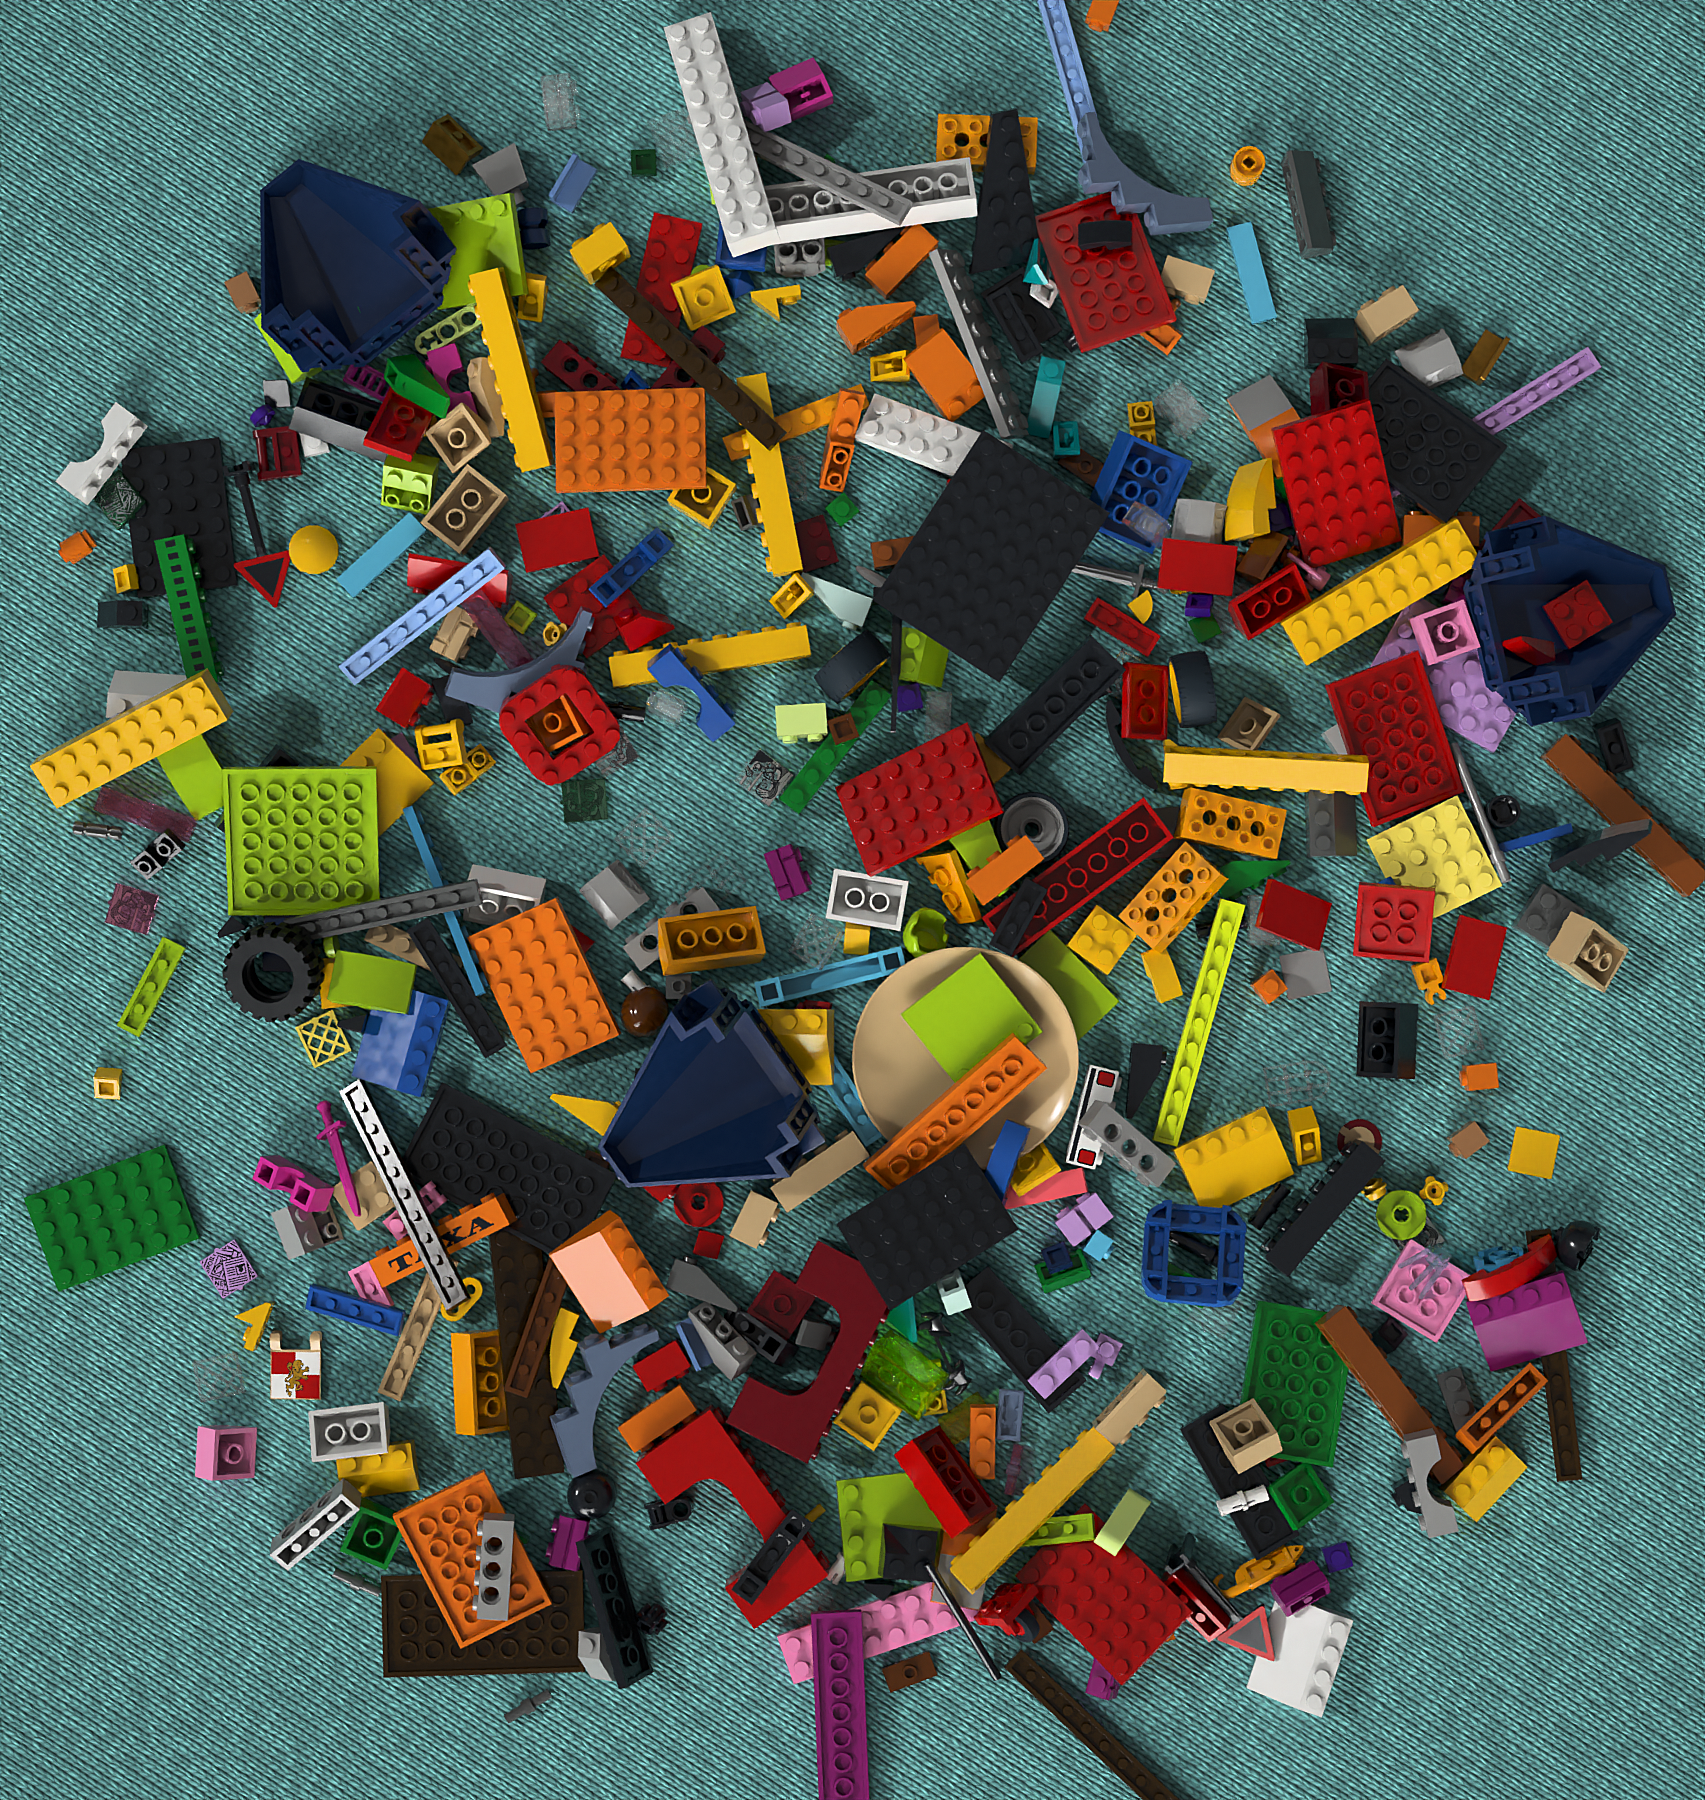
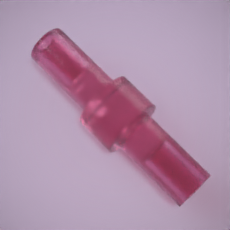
(1013, 1469)

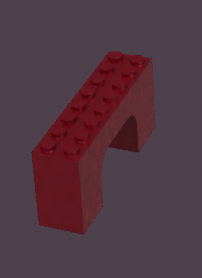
(799, 1418)

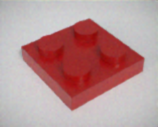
(1577, 614)

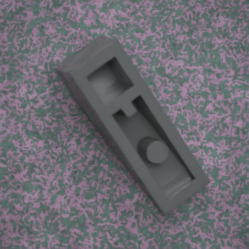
(697, 1282)

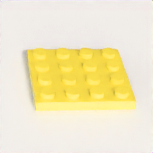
(1437, 852)

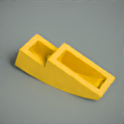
(562, 1344)

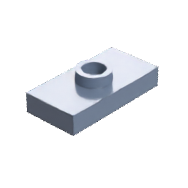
(1009, 1414)

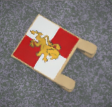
(295, 1371)

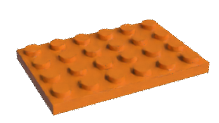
(630, 440)
(544, 985)
(444, 1545)

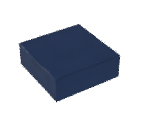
(1056, 1258)

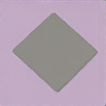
(1305, 973)

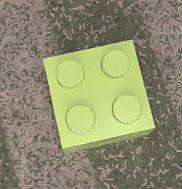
(801, 722)

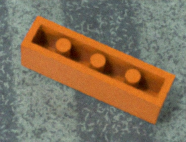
(1501, 1408)

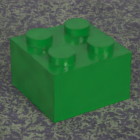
(372, 1534)

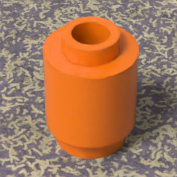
(77, 546)

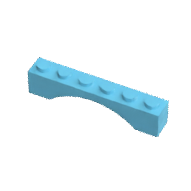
(830, 977)

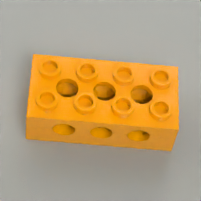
(974, 131)
(1243, 813)
(1188, 902)

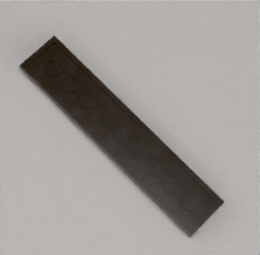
(516, 1280)

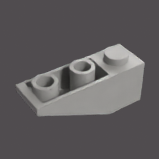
(722, 1341)

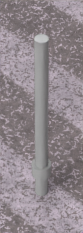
(1497, 857)

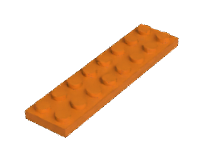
(956, 1112)

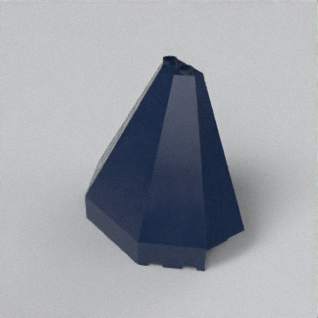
(345, 247)
(1530, 567)
(713, 1100)

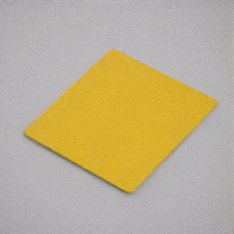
(1533, 1152)

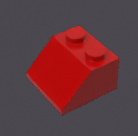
(405, 699)

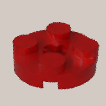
(698, 1217)

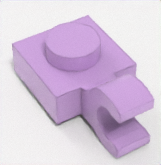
(1106, 1354)

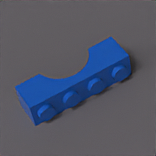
(672, 669)

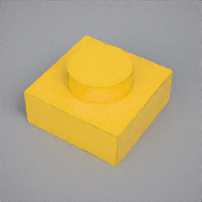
(126, 578)

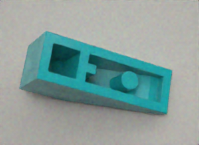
(1045, 397)

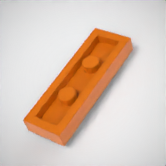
(982, 1440)

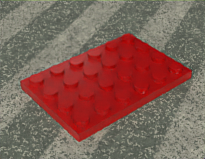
(1102, 289)
(1336, 484)
(1395, 723)
(919, 799)
(1106, 1600)

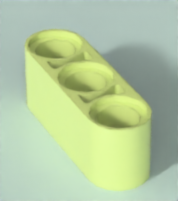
(1122, 1522)

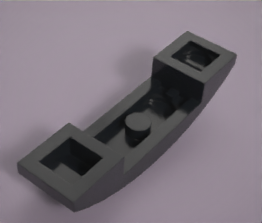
(1112, 720)
(771, 1556)

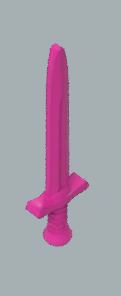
(331, 1133)

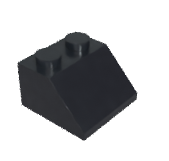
(1330, 341)

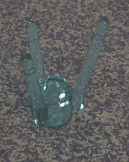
(1437, 1258)

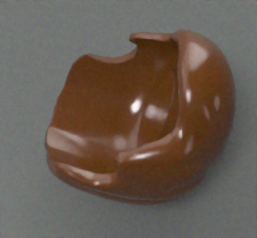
(644, 1012)

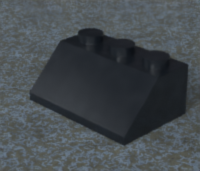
(1387, 1040)

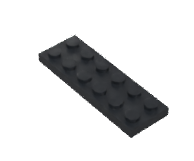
(1054, 705)
(1014, 1334)
(1261, 1525)
(614, 1607)

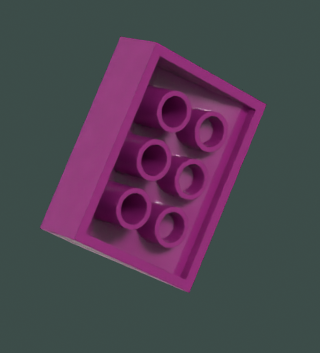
(1527, 1322)

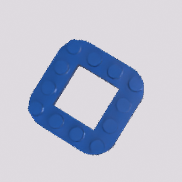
(1193, 1219)

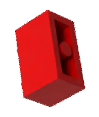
(662, 1365)

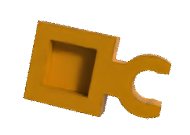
(1428, 977)

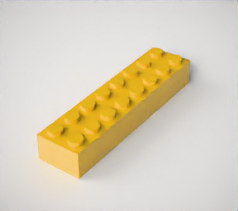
(1380, 591)
(132, 738)

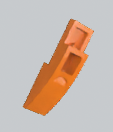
(840, 439)

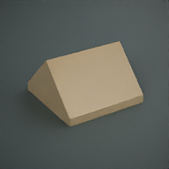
(459, 437)
(1248, 725)

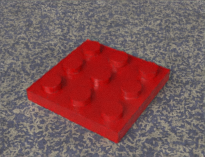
(574, 593)
(1394, 922)

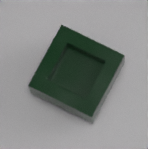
(643, 163)

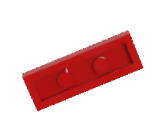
(1122, 627)

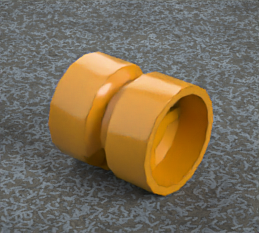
(1247, 166)

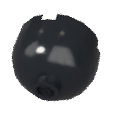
(1576, 1243)
(592, 1494)

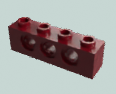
(706, 343)
(566, 352)

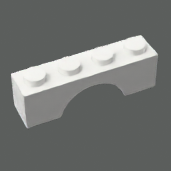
(120, 434)

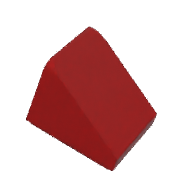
(708, 1244)

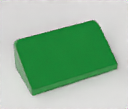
(1066, 1277)

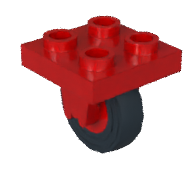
(1011, 1611)

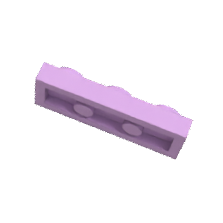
(1063, 1363)

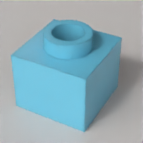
(1098, 1245)

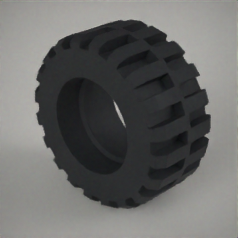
(255, 996)

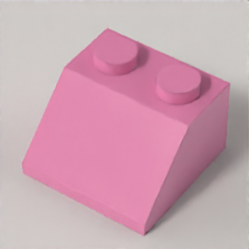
(1444, 633)
(225, 1452)

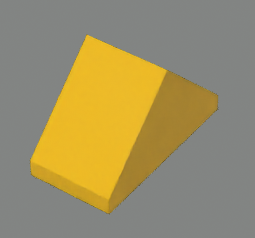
(890, 367)
(791, 596)

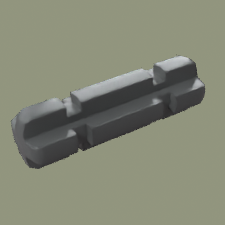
(97, 830)

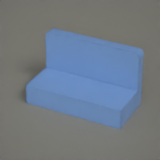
(572, 183)
(693, 1344)

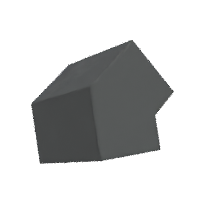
(745, 512)

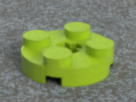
(1399, 1229)

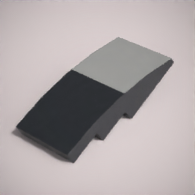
(1606, 841)

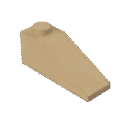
(485, 395)

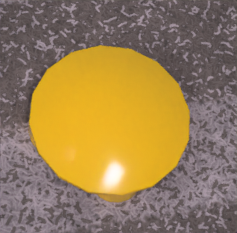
(313, 549)

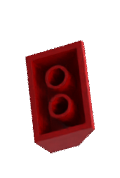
(1269, 602)

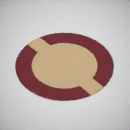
(1360, 1130)

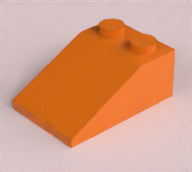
(868, 323)
(945, 375)

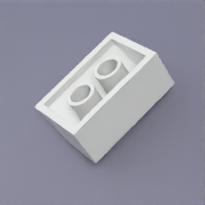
(133, 688)
(503, 894)
(867, 899)
(349, 1431)

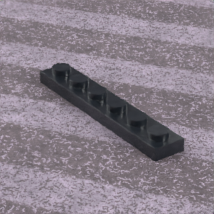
(456, 987)

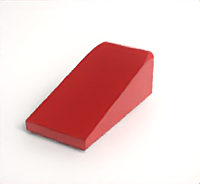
(1531, 649)

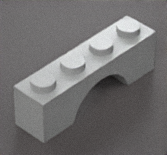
(1437, 1513)

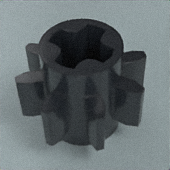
(652, 1618)

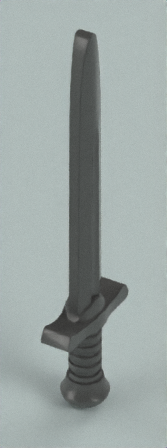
(1118, 576)

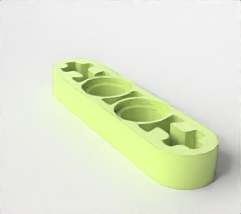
(454, 320)

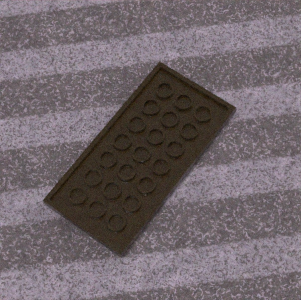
(422, 1644)

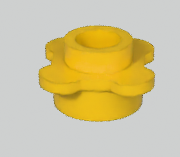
(550, 631)
(1374, 1189)
(1436, 1197)

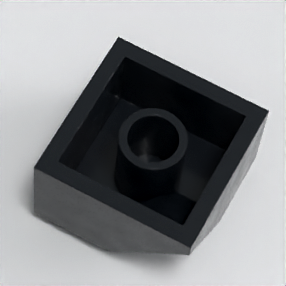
(905, 1550)

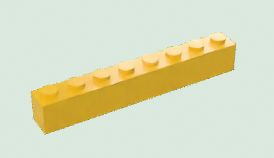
(511, 369)
(771, 489)
(718, 654)
(1265, 769)
(1032, 1510)

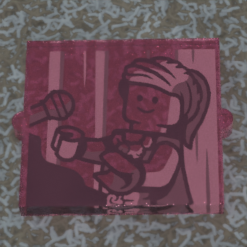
(131, 909)

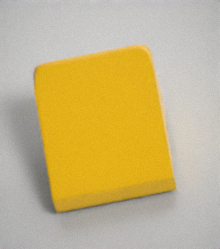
(108, 1083)

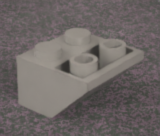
(305, 1230)

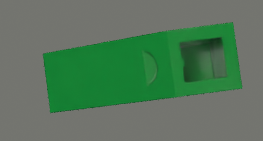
(414, 382)
(1248, 873)

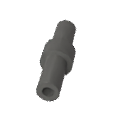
(357, 1582)
(528, 1706)

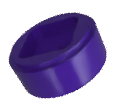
(262, 415)

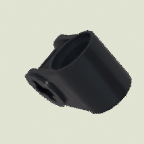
(665, 1515)

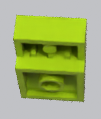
(195, 775)
(372, 982)

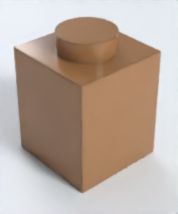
(244, 293)
(1467, 1140)

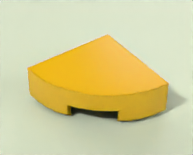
(1142, 607)

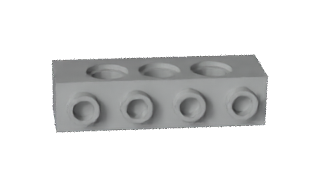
(635, 944)
(1157, 1163)
(315, 1524)
(494, 1606)

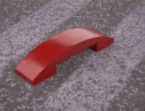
(1512, 1275)

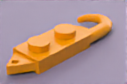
(1258, 1572)

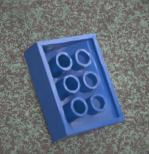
(1140, 474)
(403, 1047)

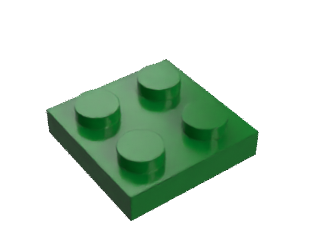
(1300, 1495)

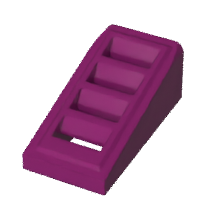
(350, 374)

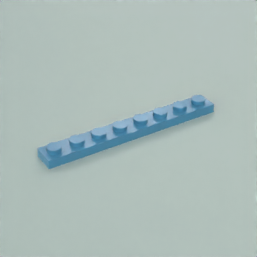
(434, 866)

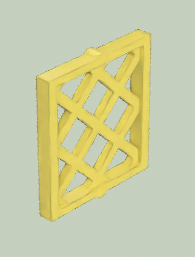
(315, 1020)

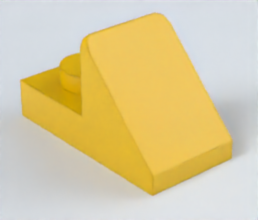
(768, 298)
(532, 305)
(856, 939)
(258, 1318)

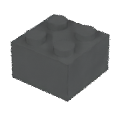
(1544, 915)

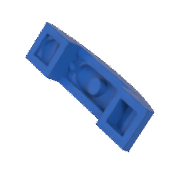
(631, 567)
(1005, 1157)

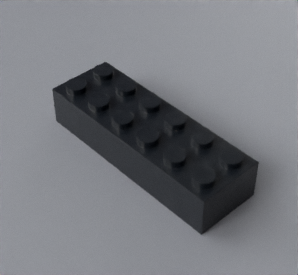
(1321, 1207)

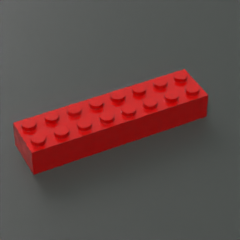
(1089, 869)

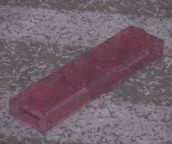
(496, 630)
(145, 814)

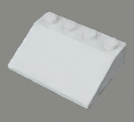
(1306, 1657)

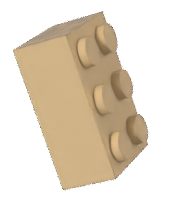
(465, 510)
(1587, 951)

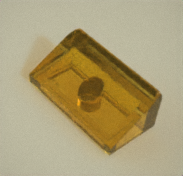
(957, 1420)

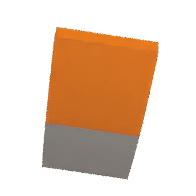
(1259, 410)
(947, 1551)

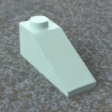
(843, 603)
(953, 1292)

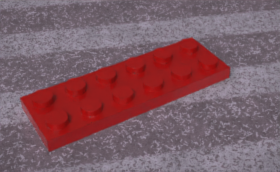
(666, 259)

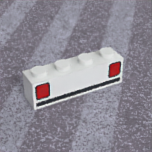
(1100, 1086)

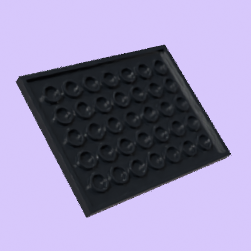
(991, 556)

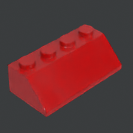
(429, 572)
(945, 1481)

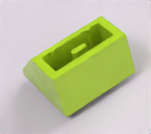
(410, 484)

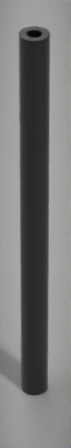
(962, 1619)

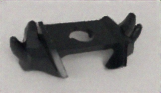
(936, 1329)

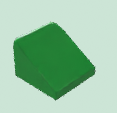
(1204, 628)

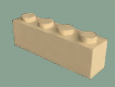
(820, 1170)

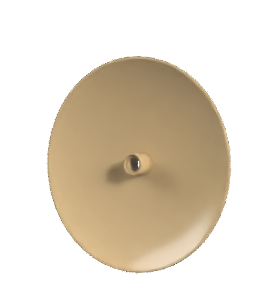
(902, 1077)

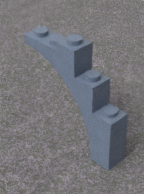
(1130, 194)
(492, 688)
(585, 1388)

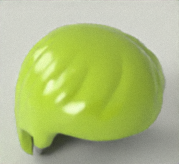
(925, 932)

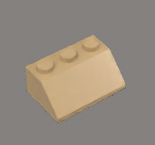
(1130, 1408)

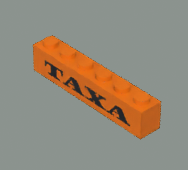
(455, 1232)

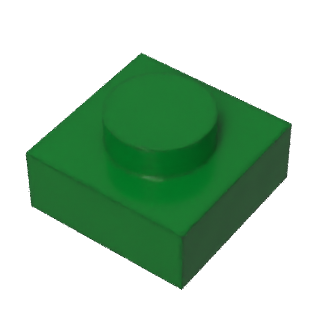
(842, 510)

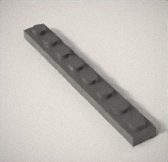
(388, 910)

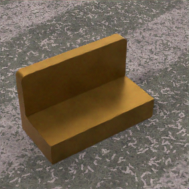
(451, 143)
(1483, 357)
(995, 765)

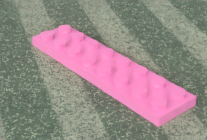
(885, 1626)

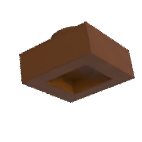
(843, 729)

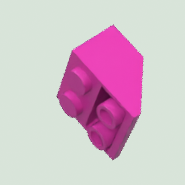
(803, 88)

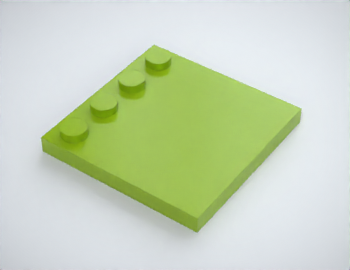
(484, 239)
(1075, 984)
(969, 1017)
(863, 1509)

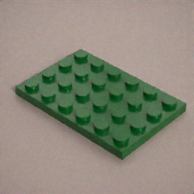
(112, 1217)
(1296, 1381)

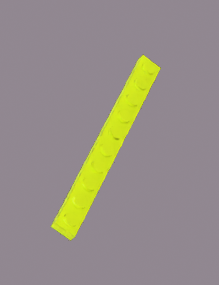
(1198, 1022)

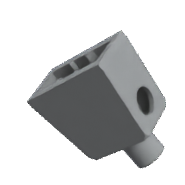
(504, 173)

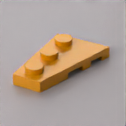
(950, 877)

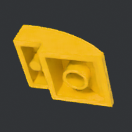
(1249, 501)

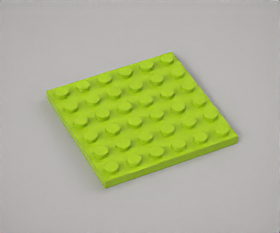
(300, 838)

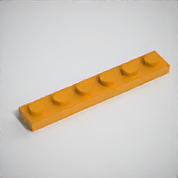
(793, 422)

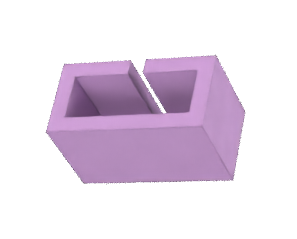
(765, 107)
(1083, 1217)

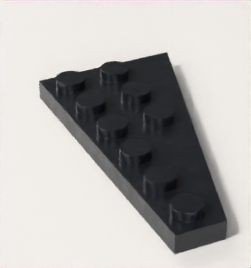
(1005, 203)

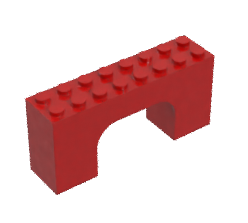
(712, 1450)

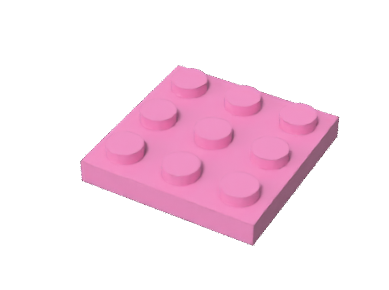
(1437, 1307)

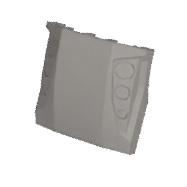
(800, 258)
(1431, 360)
(1198, 521)
(614, 894)

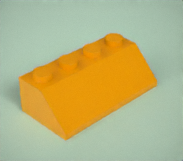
(710, 940)
(478, 1383)

